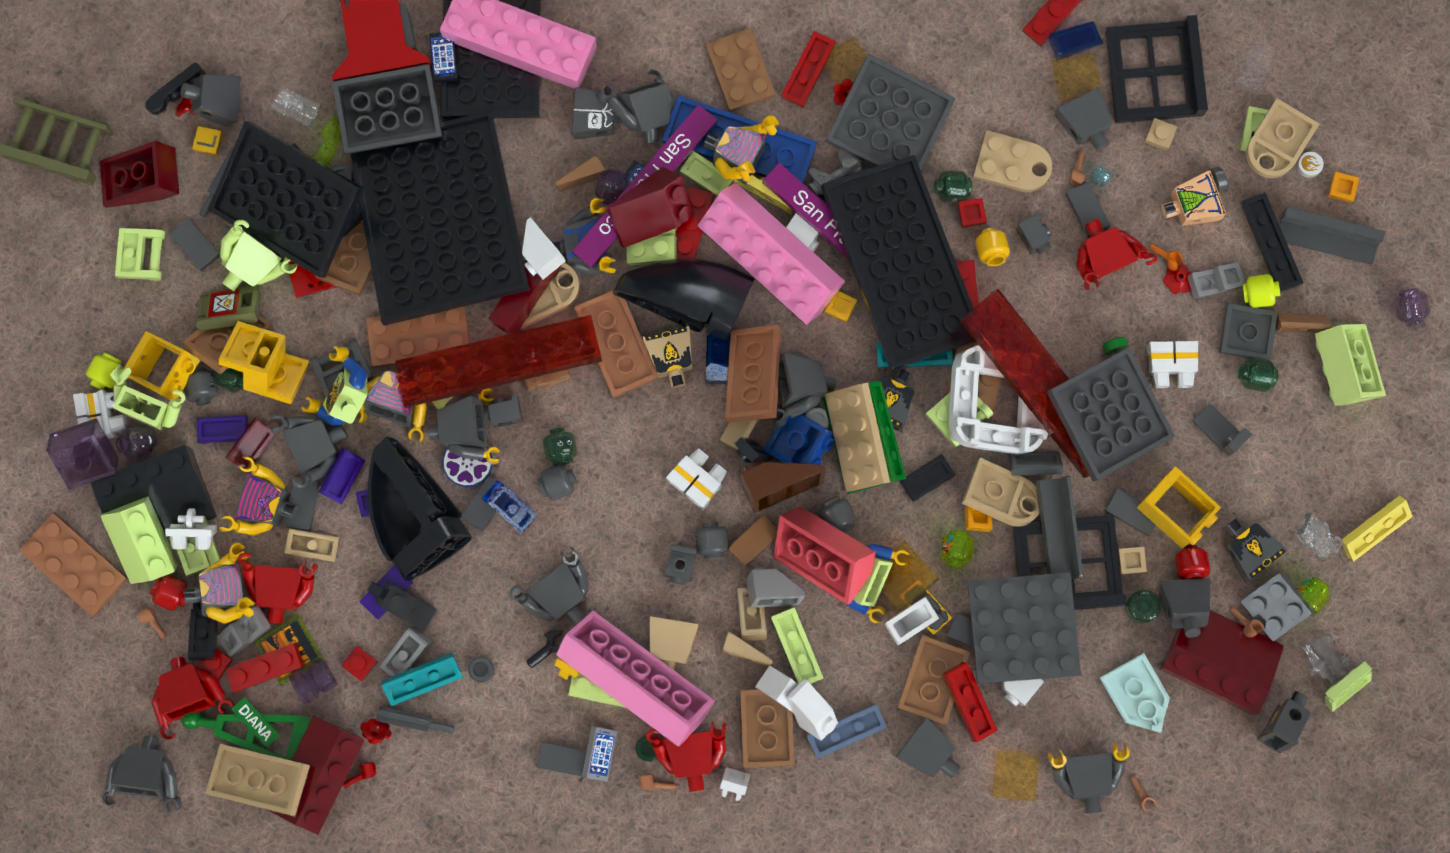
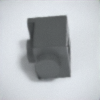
(1035, 234)
(504, 412)
(683, 554)

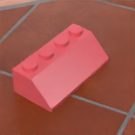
(823, 554)

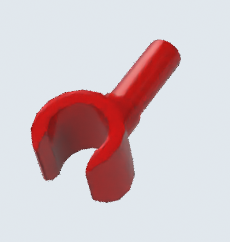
(367, 771)

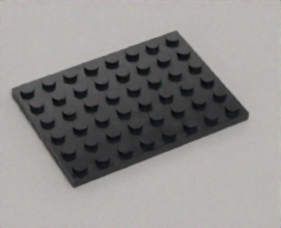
(440, 221)

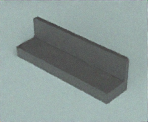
(1330, 235)
(1059, 526)

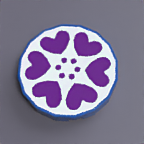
(466, 471)

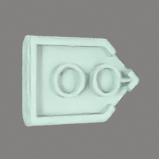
(1138, 693)

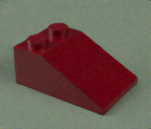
(139, 175)
(651, 208)

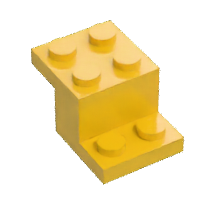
(264, 362)

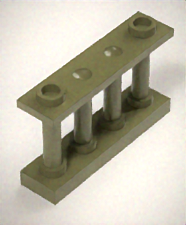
(58, 164)

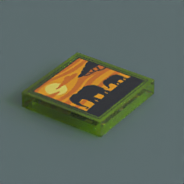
(291, 632)

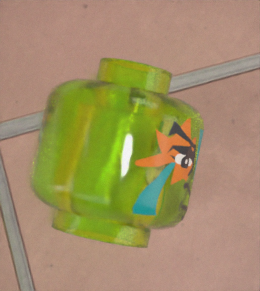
(957, 549)
(1315, 593)

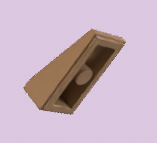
(583, 174)
(754, 541)

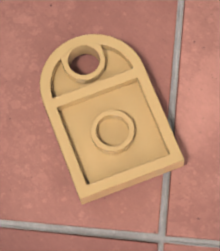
(1281, 139)
(1010, 163)
(555, 297)
(1001, 494)

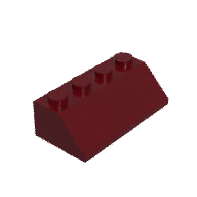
(330, 756)

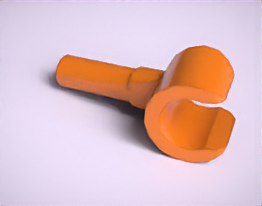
(1172, 257)

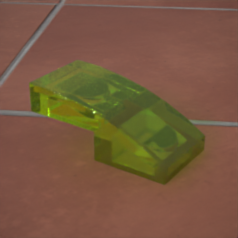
(331, 135)

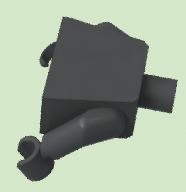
(642, 107)
(800, 385)
(311, 445)
(558, 592)
(143, 773)

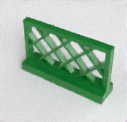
(886, 432)

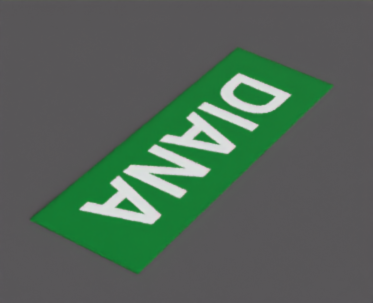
(255, 722)

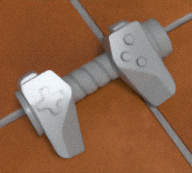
(850, 165)

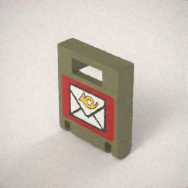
(226, 307)

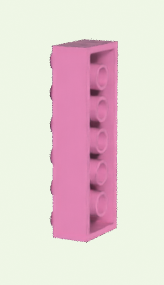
(520, 39)
(771, 253)
(635, 678)

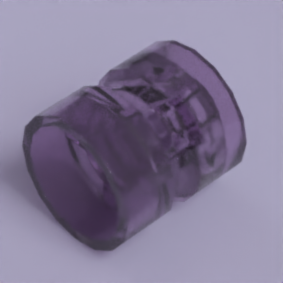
(311, 682)

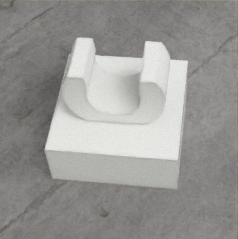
(735, 782)

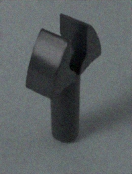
(546, 650)

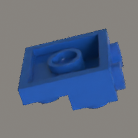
(800, 441)

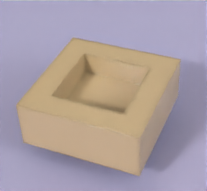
(1160, 134)
(1132, 560)

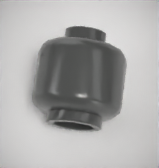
(200, 387)
(557, 482)
(837, 513)
(712, 540)

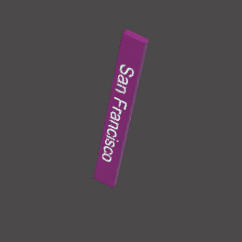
(670, 156)
(805, 204)

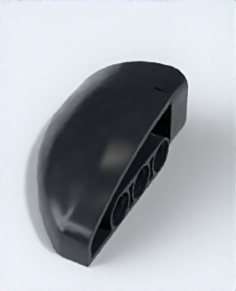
(688, 293)
(411, 512)

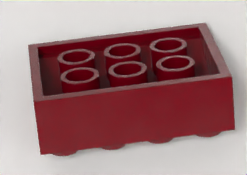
(1225, 662)

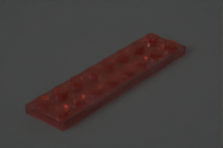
(498, 361)
(1022, 363)

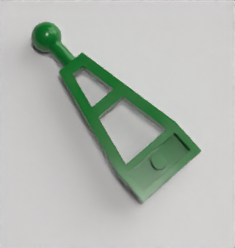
(300, 725)

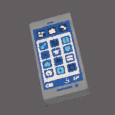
(599, 754)

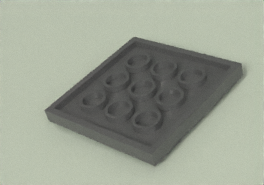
(889, 115)
(1110, 414)
(1023, 628)

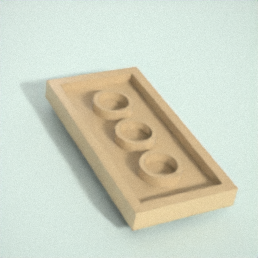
(857, 437)
(257, 779)

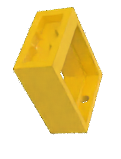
(152, 348)
(1193, 494)

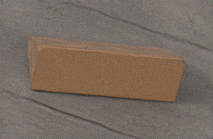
(1302, 323)

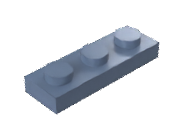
(849, 731)

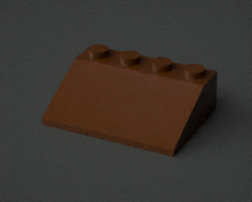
(775, 482)

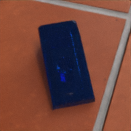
(1074, 40)
(717, 360)
(509, 506)

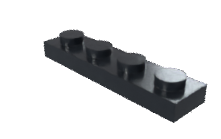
(1271, 242)
(751, 451)

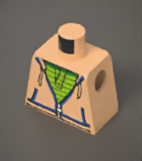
(1195, 201)

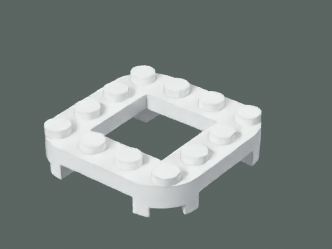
(963, 407)

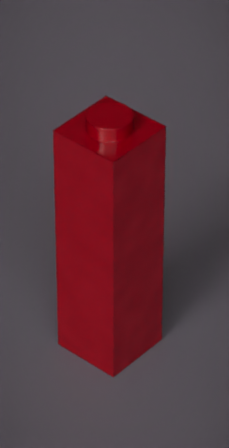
(514, 309)

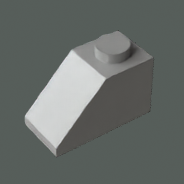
(772, 589)

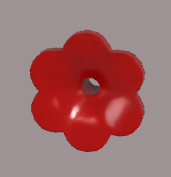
(840, 89)
(183, 107)
(1175, 283)
(375, 731)

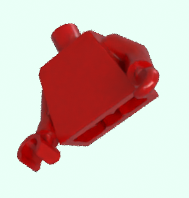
(1108, 252)
(277, 587)
(185, 692)
(694, 757)

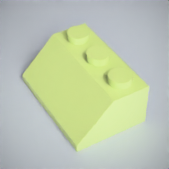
(1349, 364)
(140, 541)

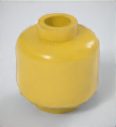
(992, 247)

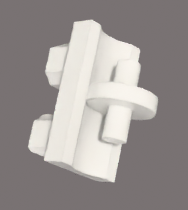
(179, 532)

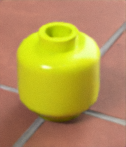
(1261, 291)
(100, 371)

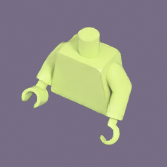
(250, 259)
(141, 406)

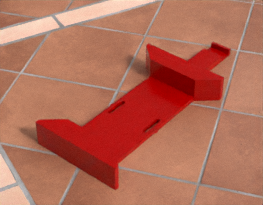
(375, 40)

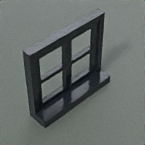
(1191, 68)
(1085, 600)

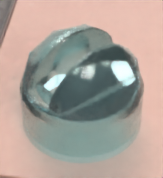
(1102, 175)

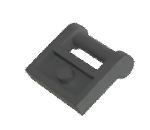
(328, 377)

